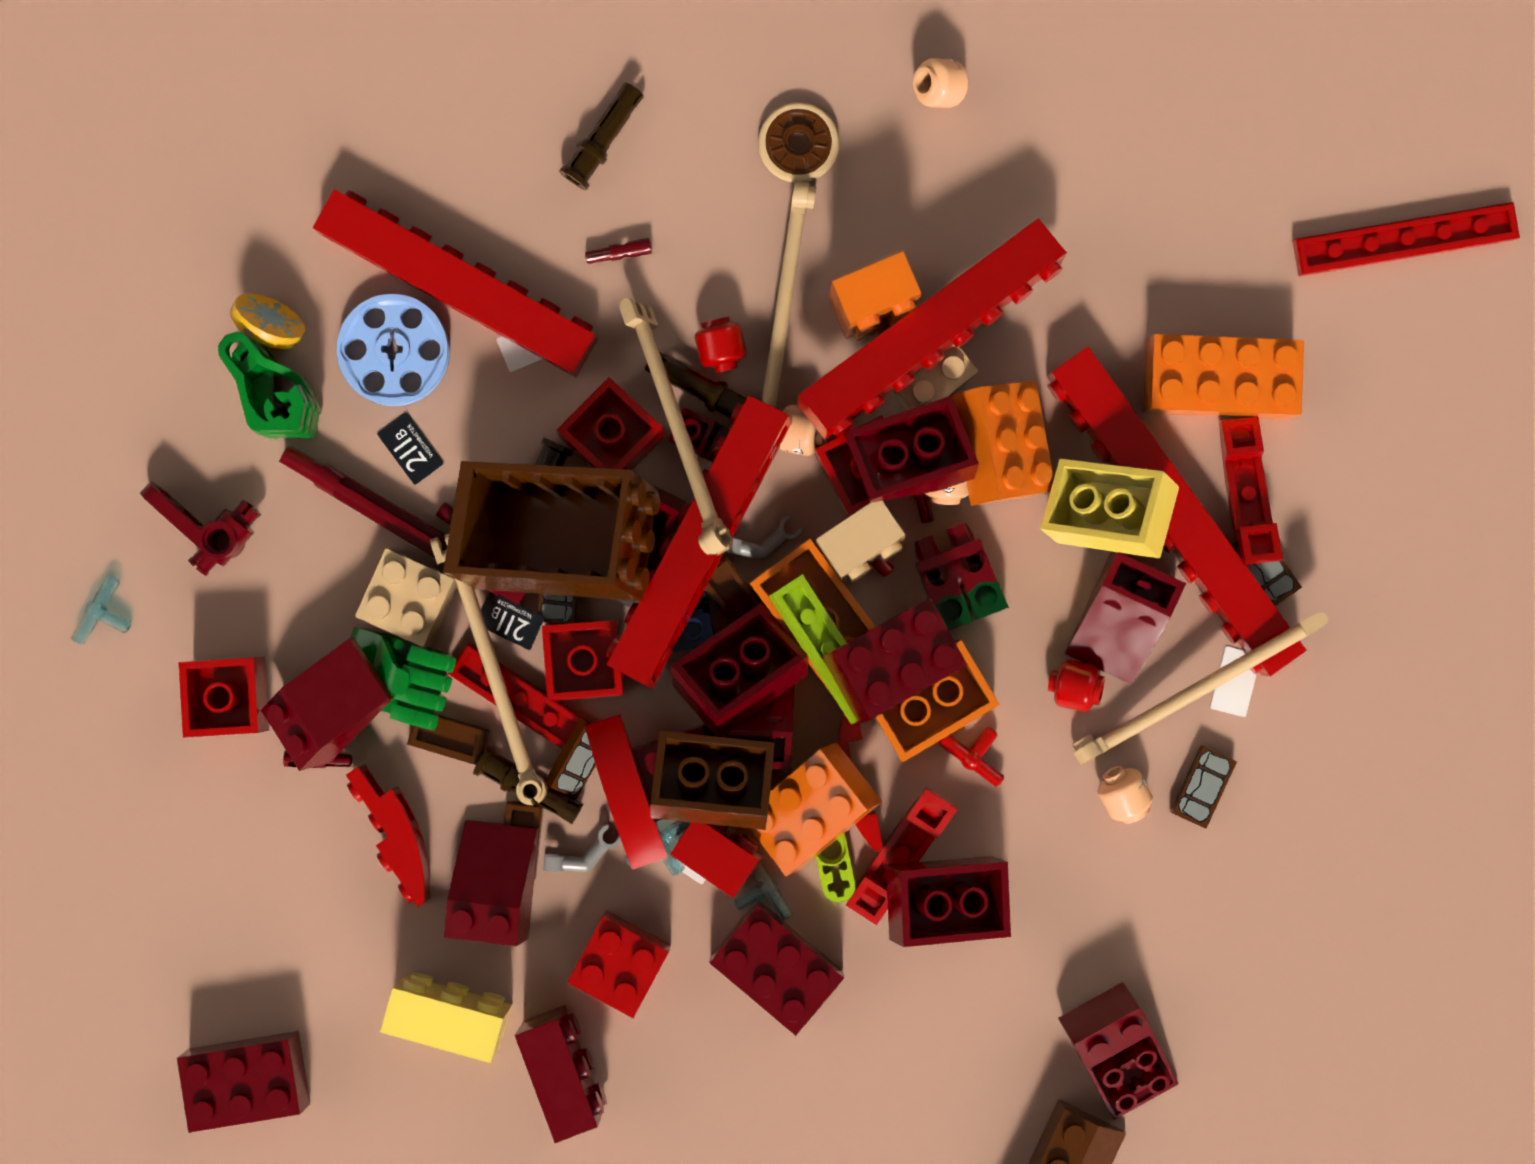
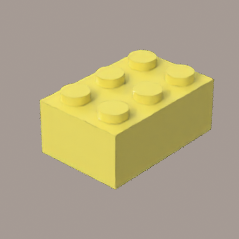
(1110, 507)
(447, 1017)

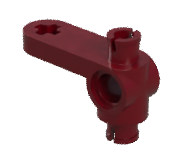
(235, 523)

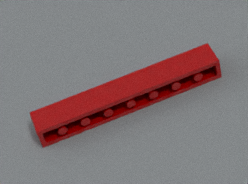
(455, 282)
(931, 329)
(685, 568)

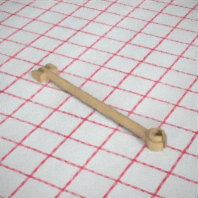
(802, 198)
(715, 535)
(497, 685)
(1088, 748)

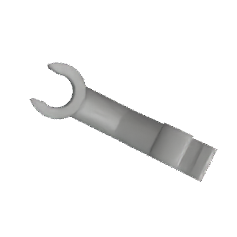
(767, 547)
(560, 862)

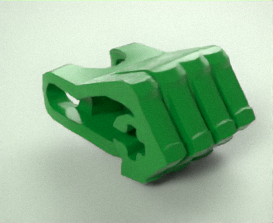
(256, 391)
(410, 674)

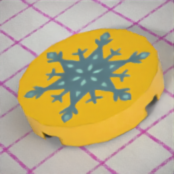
(268, 319)

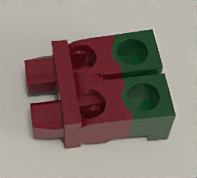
(960, 567)

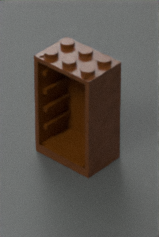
(552, 530)

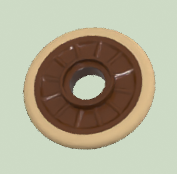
(802, 119)

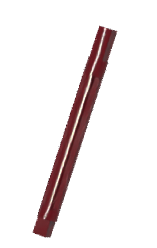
(372, 506)

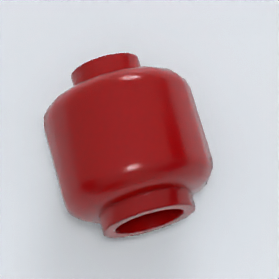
(720, 344)
(1077, 685)

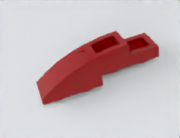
(404, 847)

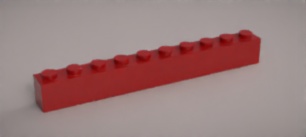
(1192, 533)

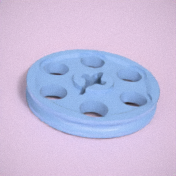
(380, 338)

